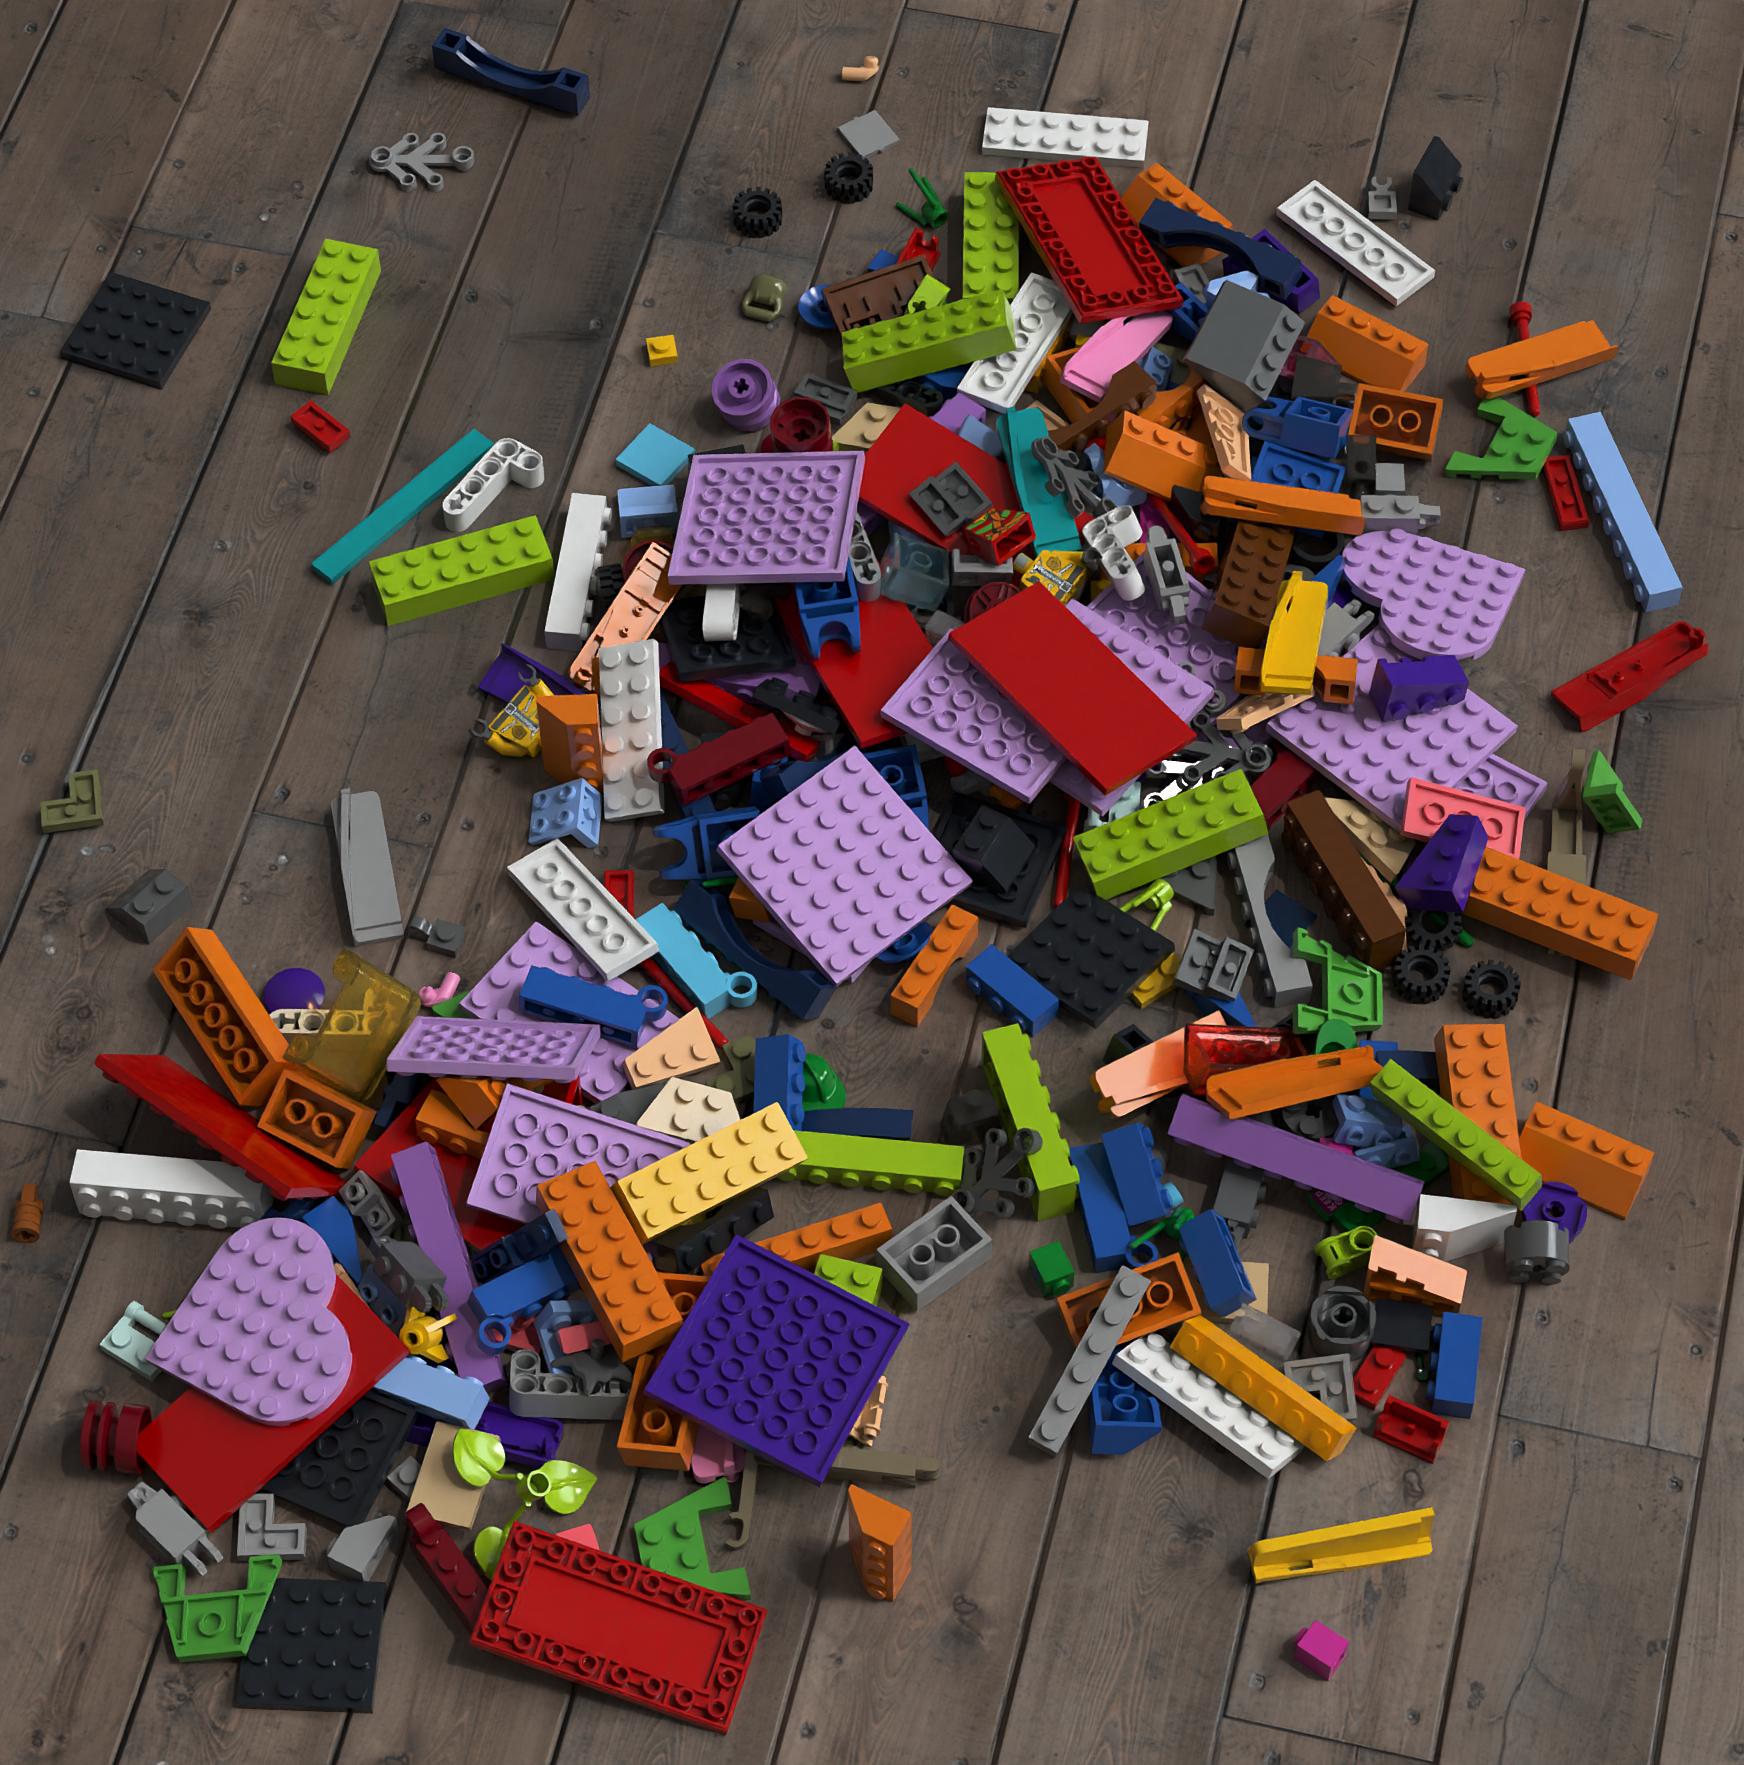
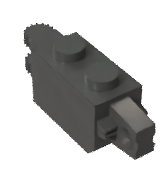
(1238, 1199)
(409, 1274)

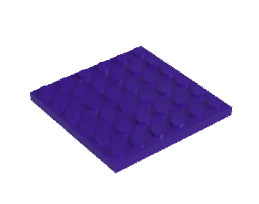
(777, 1360)

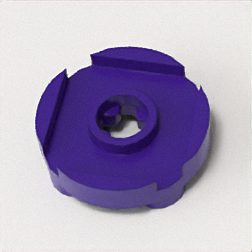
(1561, 1197)

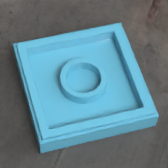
(654, 456)

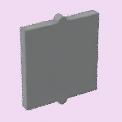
(868, 135)

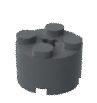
(1310, 1119)
(1536, 1252)
(1341, 1323)

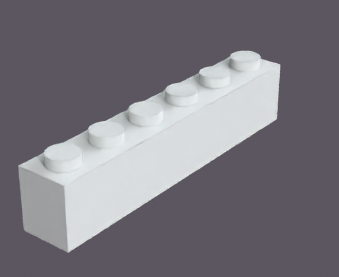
(576, 572)

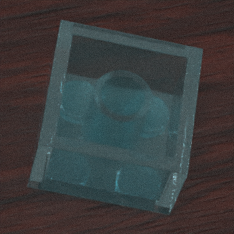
(914, 572)

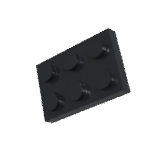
(799, 704)

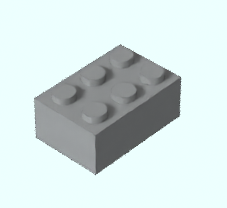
(934, 1253)

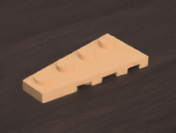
(1227, 434)

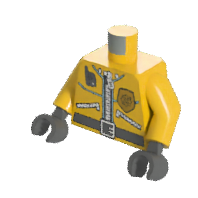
(1057, 570)
(517, 725)

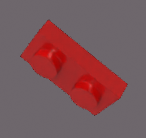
(320, 426)
(1377, 1375)

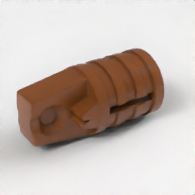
(27, 1215)

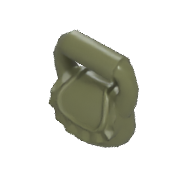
(767, 291)

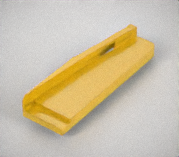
(1294, 636)
(1344, 1546)

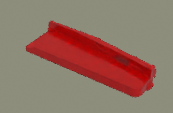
(1631, 674)

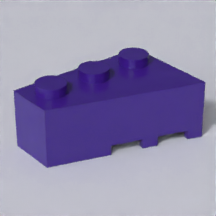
(1304, 292)
(1416, 686)
(1445, 867)

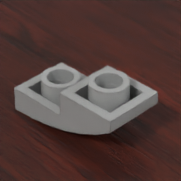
(371, 1204)

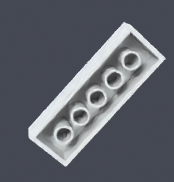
(166, 1190)

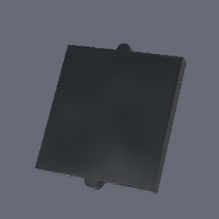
(1402, 1325)

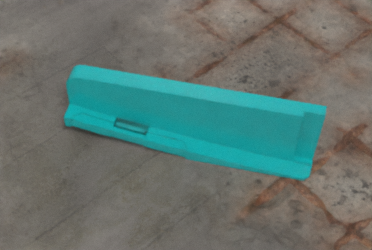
(1051, 521)

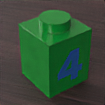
(1051, 1269)

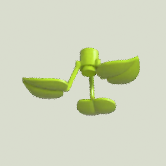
(559, 1482)

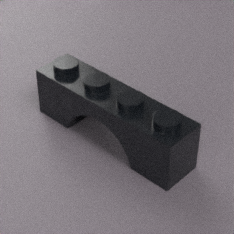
(1131, 1040)
(693, 1244)

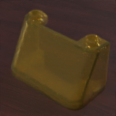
(358, 1030)

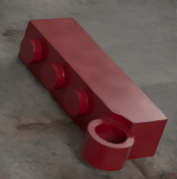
(721, 760)
(1282, 782)
(446, 1565)

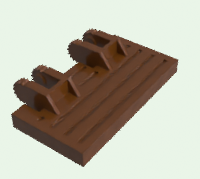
(874, 295)

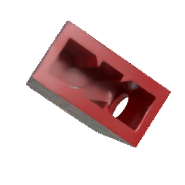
(998, 534)

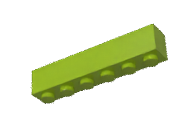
(1456, 1134)
(879, 1163)

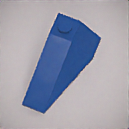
(1120, 1412)

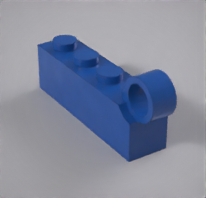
(576, 1001)
(1103, 1212)
(519, 1295)

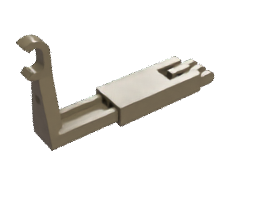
(1566, 827)
(849, 1465)

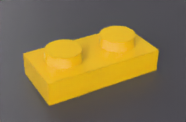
(1157, 983)

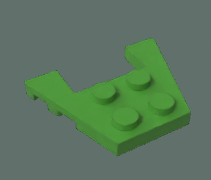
(1516, 449)
(1348, 989)
(675, 1544)
(216, 1622)

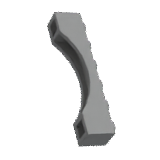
(1285, 975)
(1088, 1361)

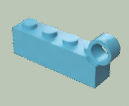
(693, 968)

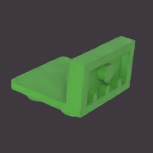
(1606, 798)

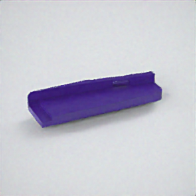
(504, 683)
(534, 1436)

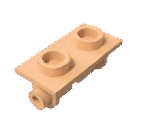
(869, 1420)

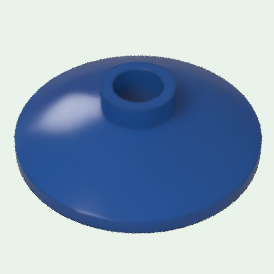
(814, 310)
(908, 946)

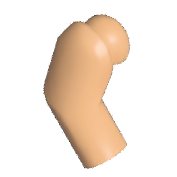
(862, 73)

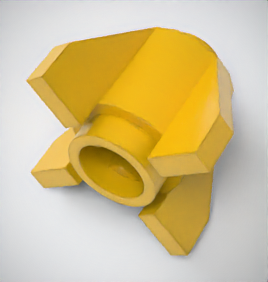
(424, 1334)

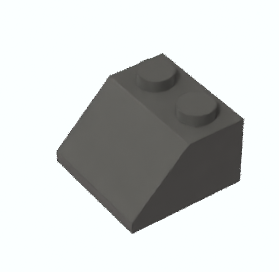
(151, 904)

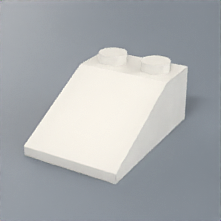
(1458, 1227)

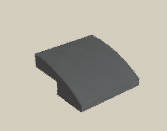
(951, 499)
(1213, 966)

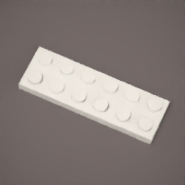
(1064, 137)
(1355, 243)
(1038, 319)
(630, 729)
(583, 909)
(1207, 1404)

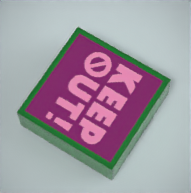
(1325, 1206)

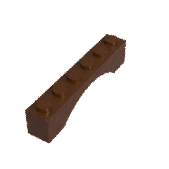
(1129, 391)

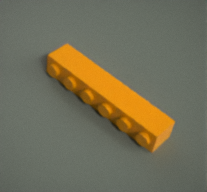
(1263, 1387)

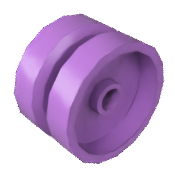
(745, 394)

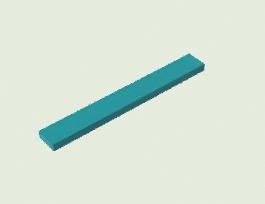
(402, 507)

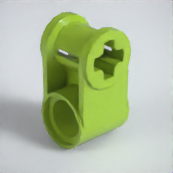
(927, 295)
(1342, 1254)

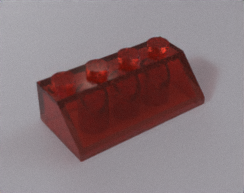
(1228, 1048)

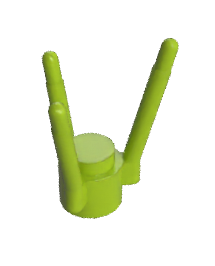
(1154, 897)

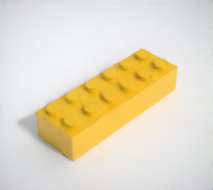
(709, 1173)

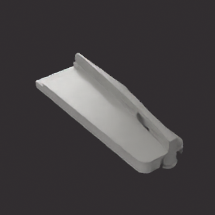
(366, 868)

